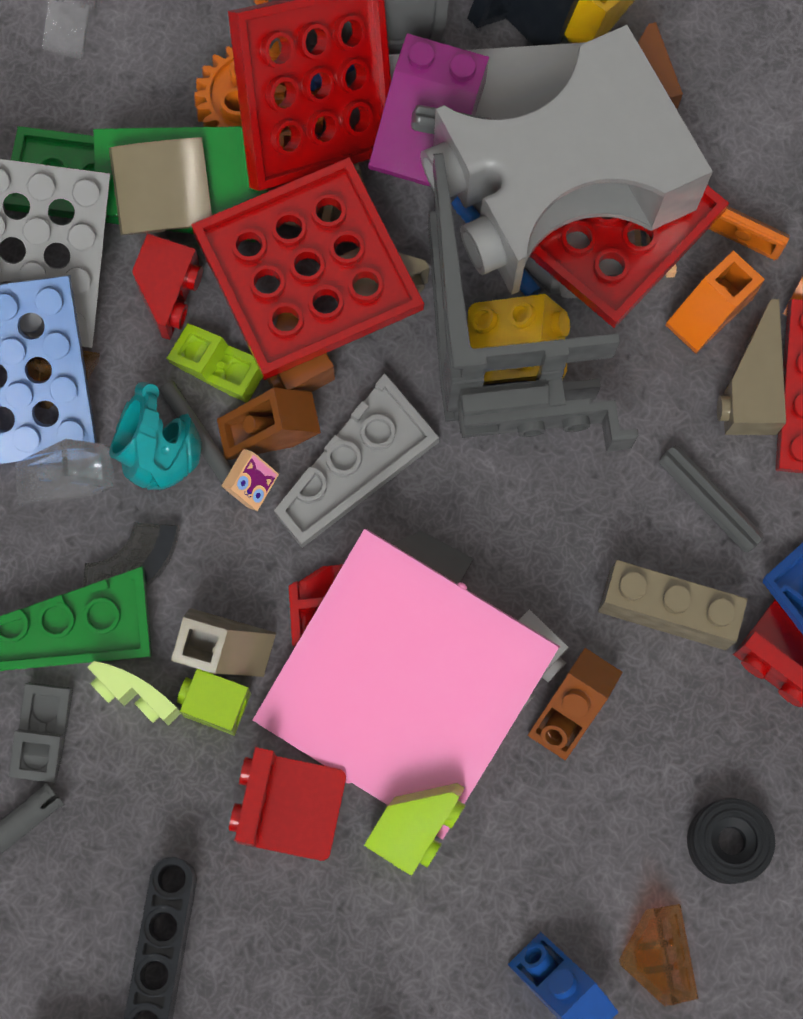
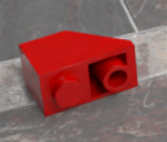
(164, 278)

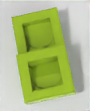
(215, 362)

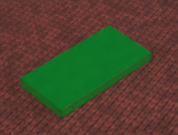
(222, 152)

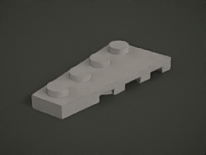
(364, 456)

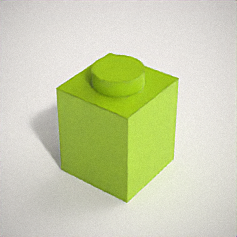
(213, 701)

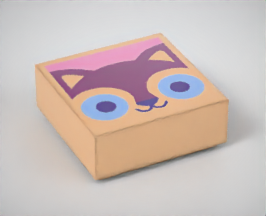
(250, 479)

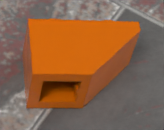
(715, 301)

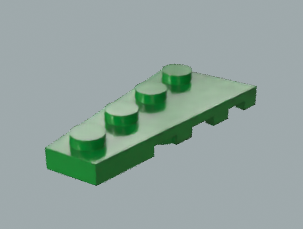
(80, 626)

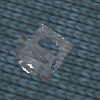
(67, 26)

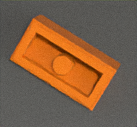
(751, 233)

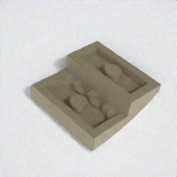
(160, 185)

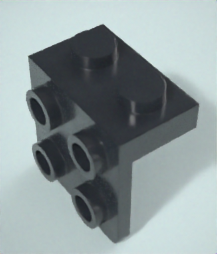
(537, 20)

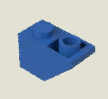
(560, 982)

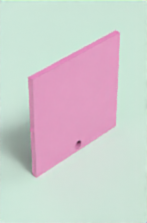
(404, 677)

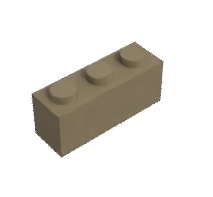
(672, 605)

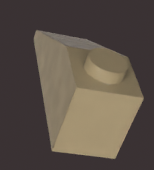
(755, 392)

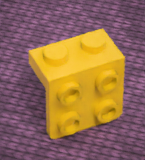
(516, 322)

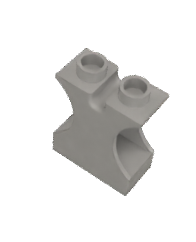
(593, 151)

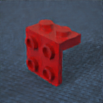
(775, 653)
(288, 805)

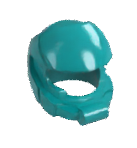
(148, 453)

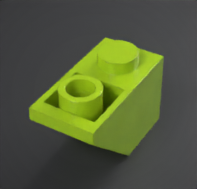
(412, 822)

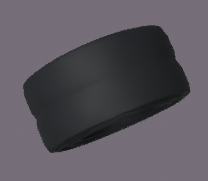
(756, 834)

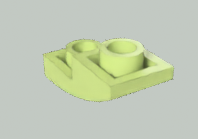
(118, 683)

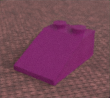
(427, 76)

